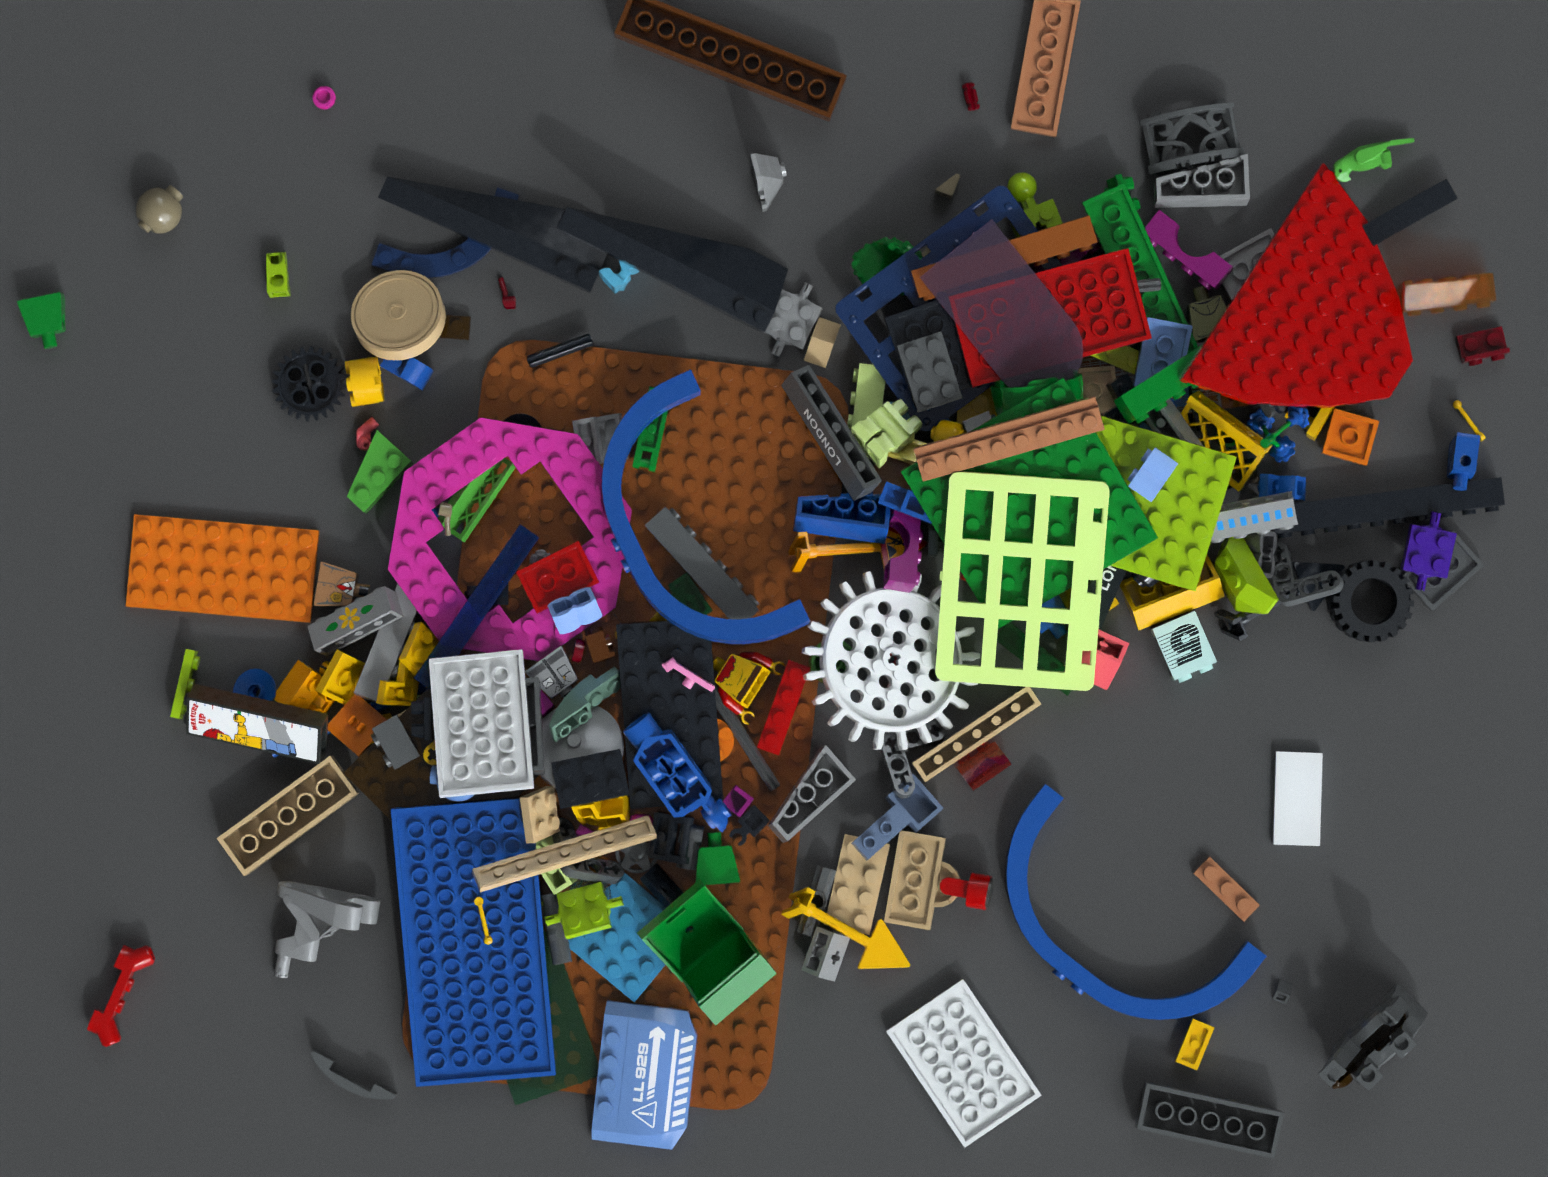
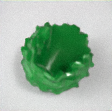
(877, 256)

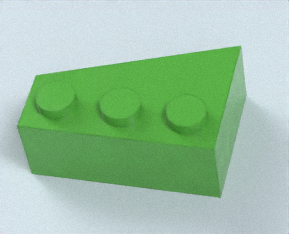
(378, 472)

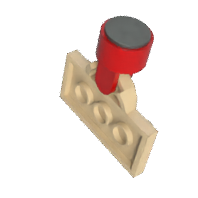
(925, 882)

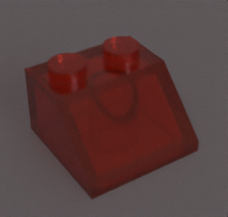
(982, 765)

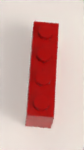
(783, 707)

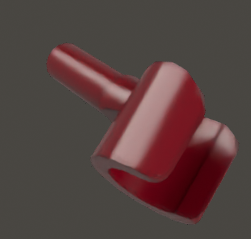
(509, 302)

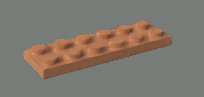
(1045, 66)

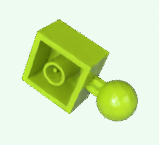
(1023, 190)

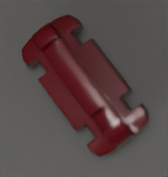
(971, 96)

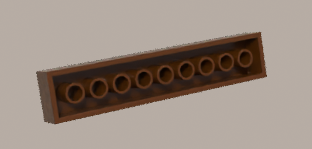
(731, 56)

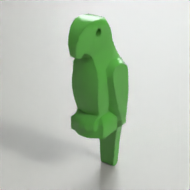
(1366, 158)

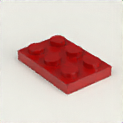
(557, 576)

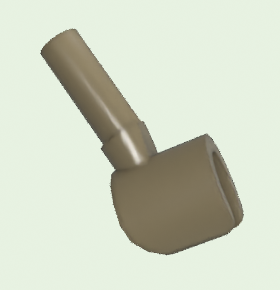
(446, 510)

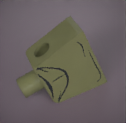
(1204, 313)

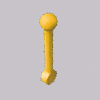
(1458, 405)
(478, 902)

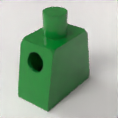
(44, 317)
(716, 862)

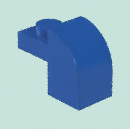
(409, 370)
(1275, 484)

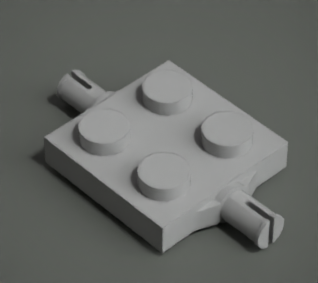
(793, 320)

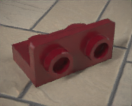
(1482, 345)

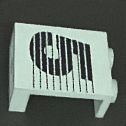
(1184, 646)

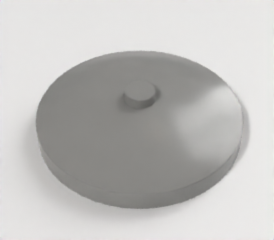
(595, 736)

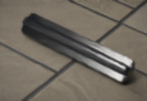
(559, 350)

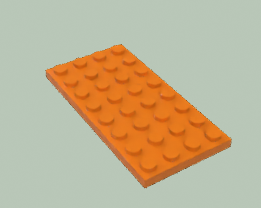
(222, 568)

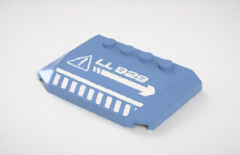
(644, 1075)

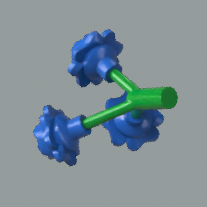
(1281, 447)

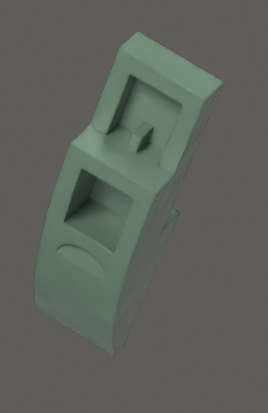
(577, 704)

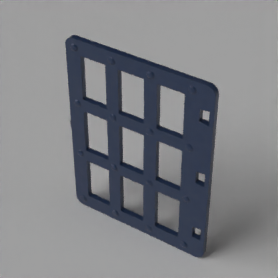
(897, 279)

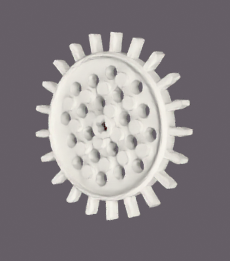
(840, 685)

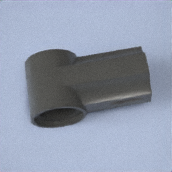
(695, 841)

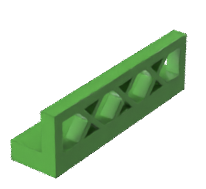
(473, 493)

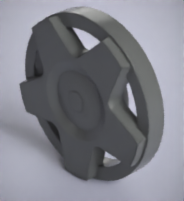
(638, 855)

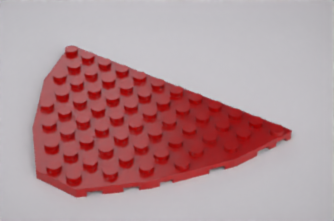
(1312, 315)

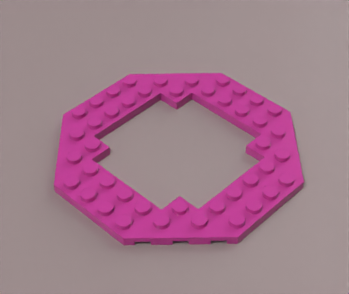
(454, 467)

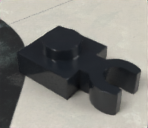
(752, 822)

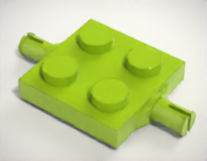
(584, 910)

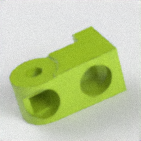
(277, 275)

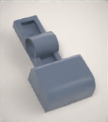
(911, 811)

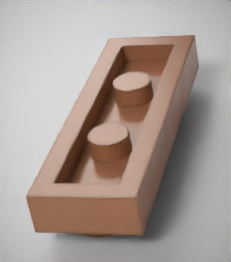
(1226, 889)

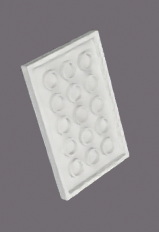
(481, 723)
(963, 1063)

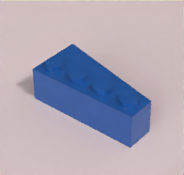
(843, 517)

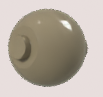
(159, 209)

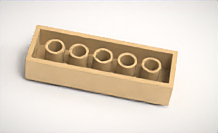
(288, 815)

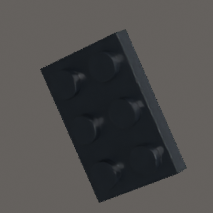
(590, 778)

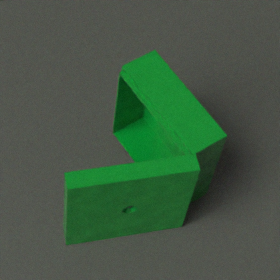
(713, 958)

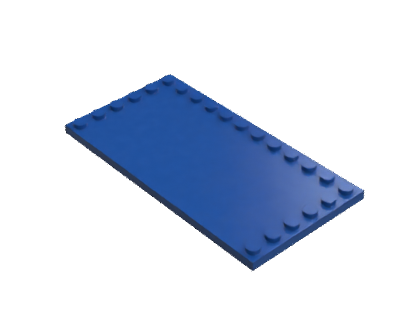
(471, 1004)

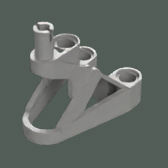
(327, 913)

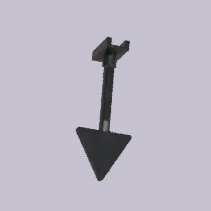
(1236, 622)

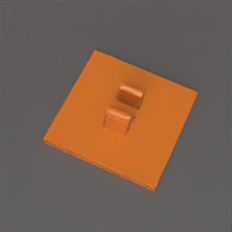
(355, 724)

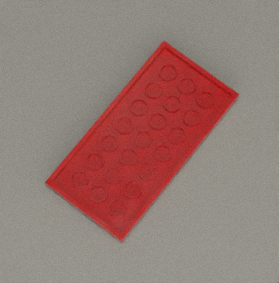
(1097, 296)

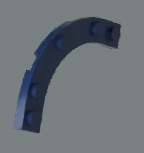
(437, 264)

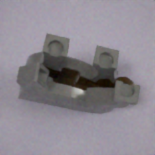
(1374, 1040)

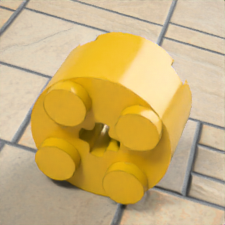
(364, 381)

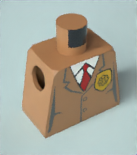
(337, 586)

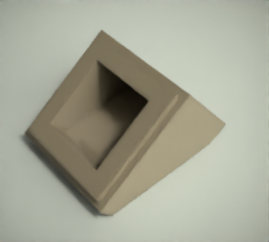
(947, 188)

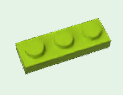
(185, 683)

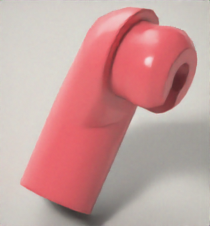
(363, 434)

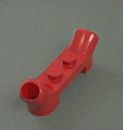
(103, 1021)

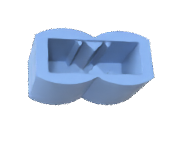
(1152, 474)
(575, 610)

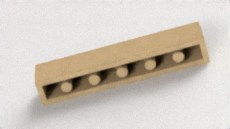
(976, 733)

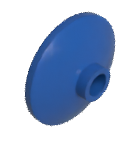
(253, 680)

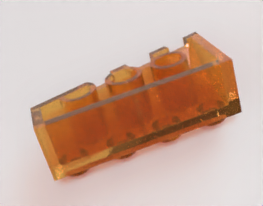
(1447, 293)

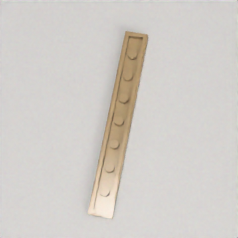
(564, 853)

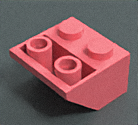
(1108, 658)

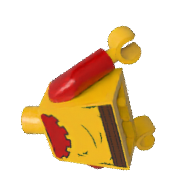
(741, 679)

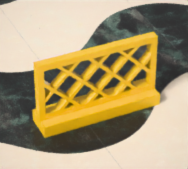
(1232, 427)

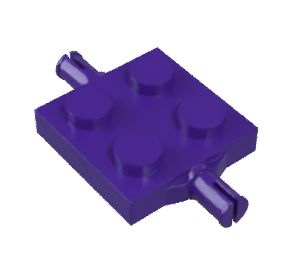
(1428, 551)

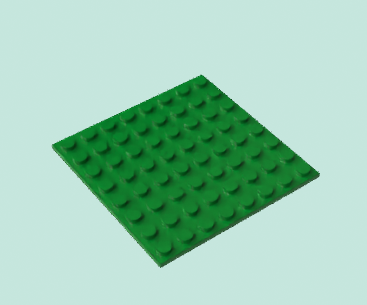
(1072, 459)

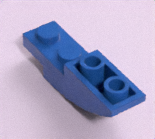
(902, 501)

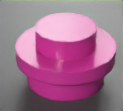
(324, 97)

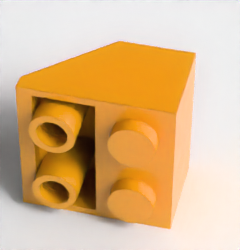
(300, 687)

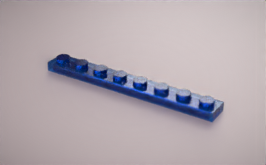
(481, 599)

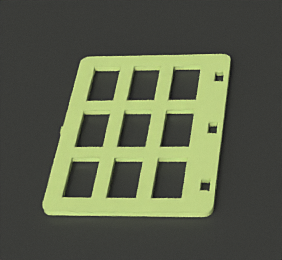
(1087, 565)

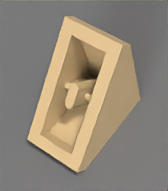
(822, 342)

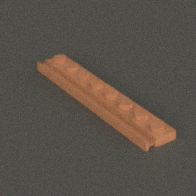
(1009, 438)

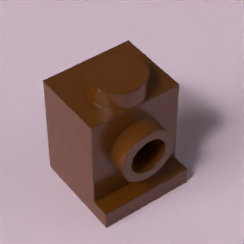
(599, 645)

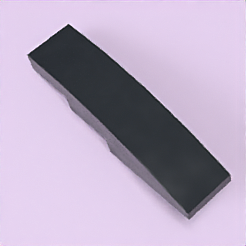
(1410, 212)

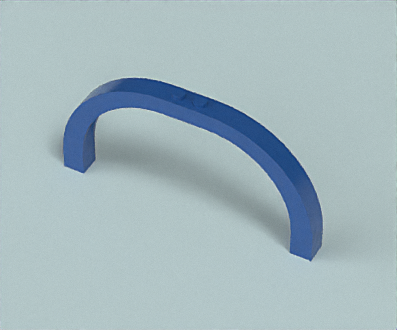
(727, 631)
(1199, 1000)

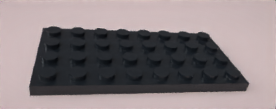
(672, 705)

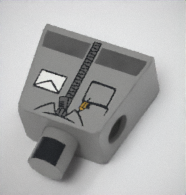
(554, 673)

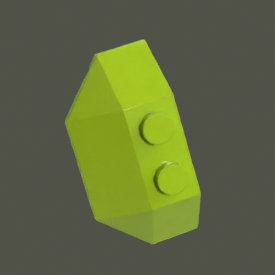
(1243, 578)

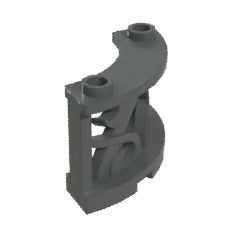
(1170, 161)

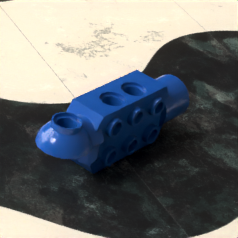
(673, 772)

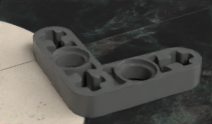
(1290, 583)
(908, 778)
(607, 870)

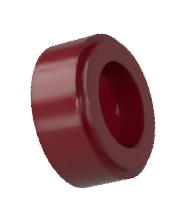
(578, 649)

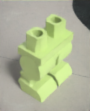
(891, 428)

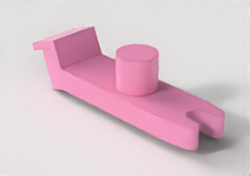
(691, 677)

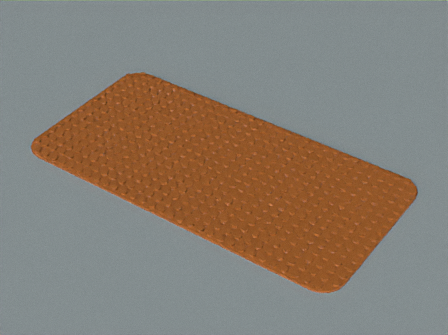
(735, 477)

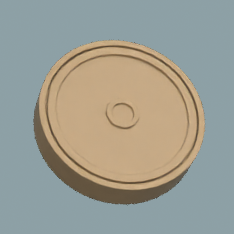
(398, 315)

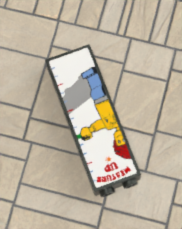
(256, 723)

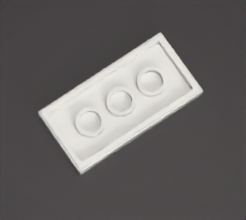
(1297, 798)

